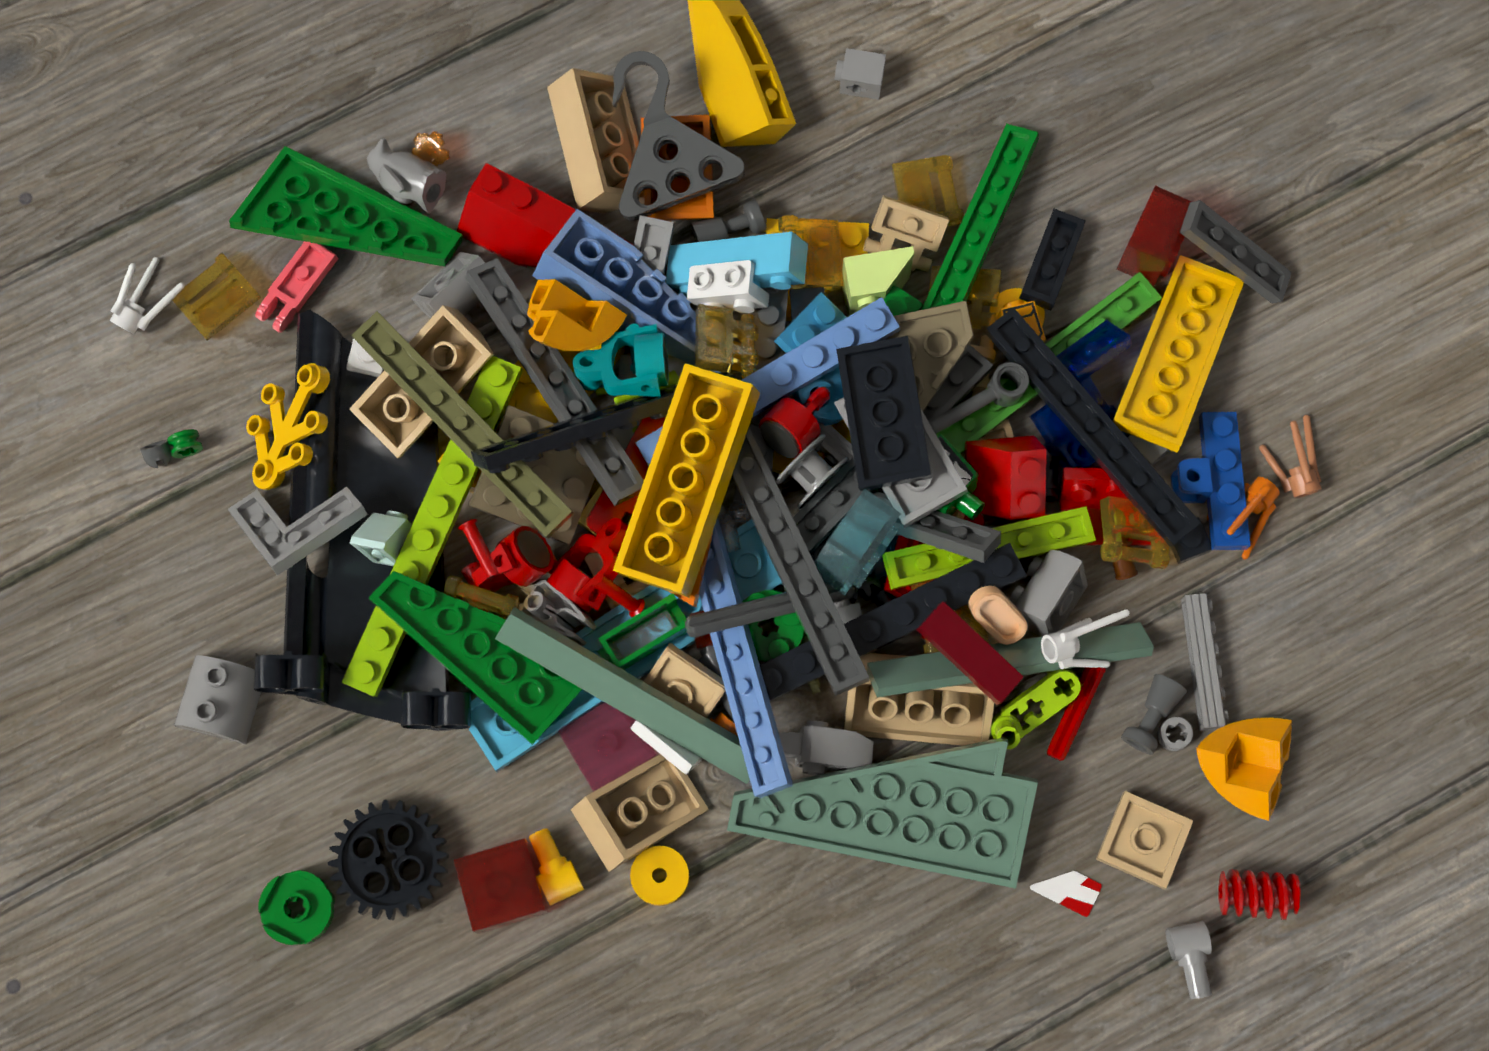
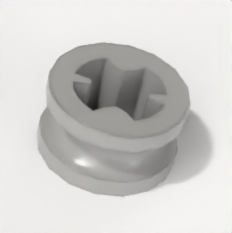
(1178, 744)

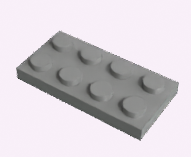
(923, 497)

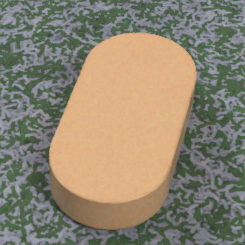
(997, 615)

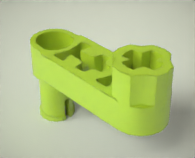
(1052, 702)

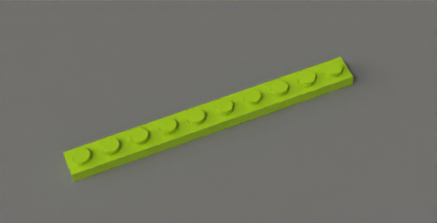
(431, 527)

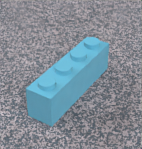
(776, 257)

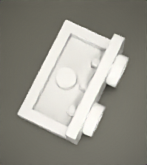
(726, 286)

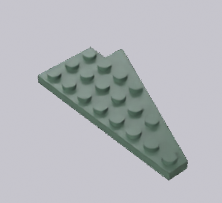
(922, 811)

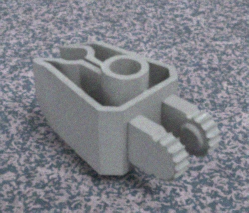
(554, 610)
(826, 748)

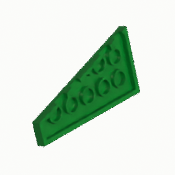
(323, 207)
(466, 645)

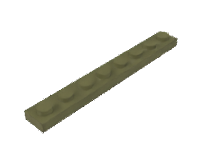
(459, 421)

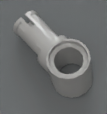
(1190, 946)

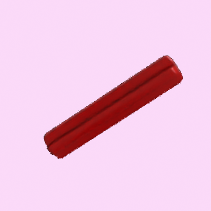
(1075, 714)

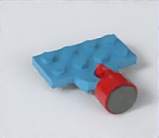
(794, 423)

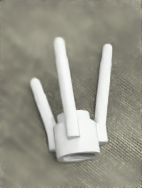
(127, 312)
(1064, 644)

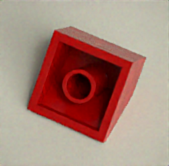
(1009, 475)

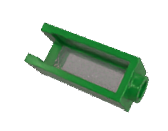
(643, 633)

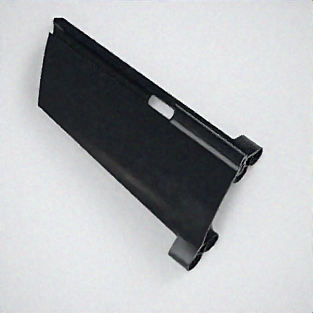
(332, 612)

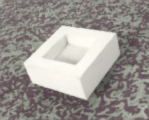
(362, 362)

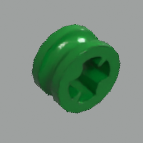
(185, 443)

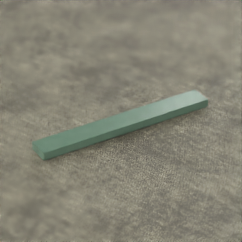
(1026, 656)
(624, 692)

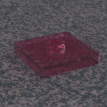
(605, 745)

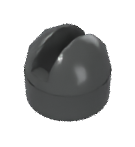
(155, 452)

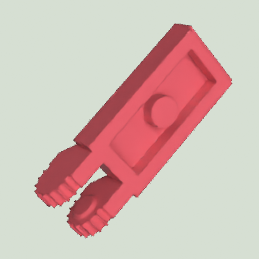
(296, 283)

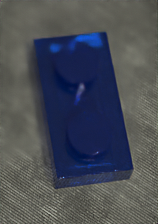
(1094, 350)

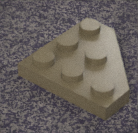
(936, 343)

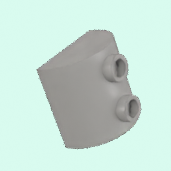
(450, 287)
(1051, 592)
(218, 699)

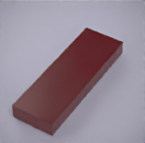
(970, 653)

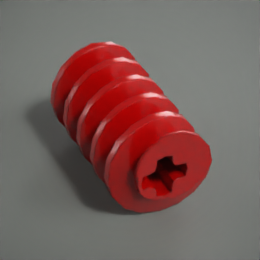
(1259, 893)

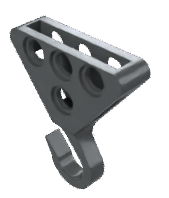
(659, 129)

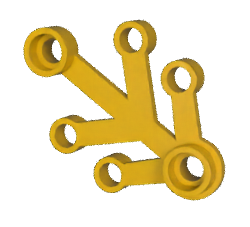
(271, 466)

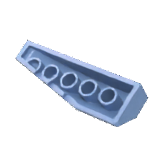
(612, 270)

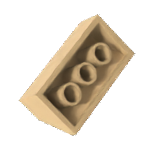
(594, 138)
(452, 350)
(936, 715)

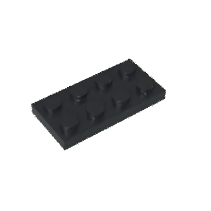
(884, 413)

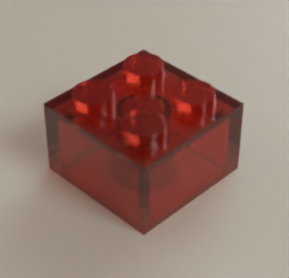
(1156, 236)
(500, 886)

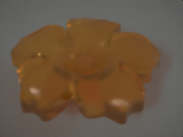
(429, 148)

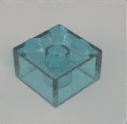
(857, 542)

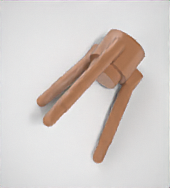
(1305, 478)

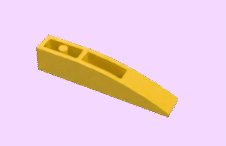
(737, 75)

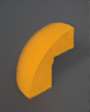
(568, 320)
(1247, 762)

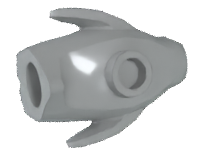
(407, 176)

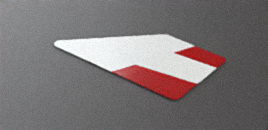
(1070, 891)

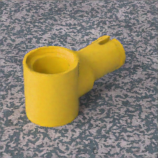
(556, 875)

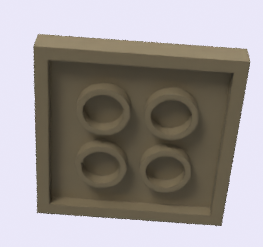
(561, 471)

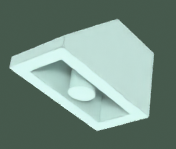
(382, 537)

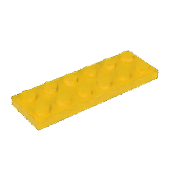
(1178, 353)

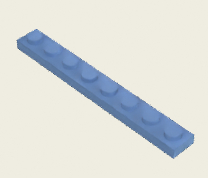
(808, 360)
(743, 678)

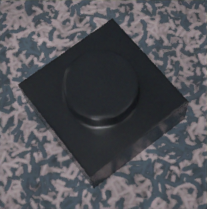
(1192, 545)

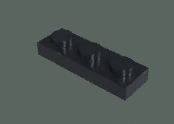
(1052, 259)

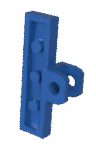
(1216, 479)

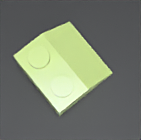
(873, 275)

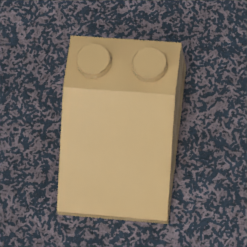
(638, 810)

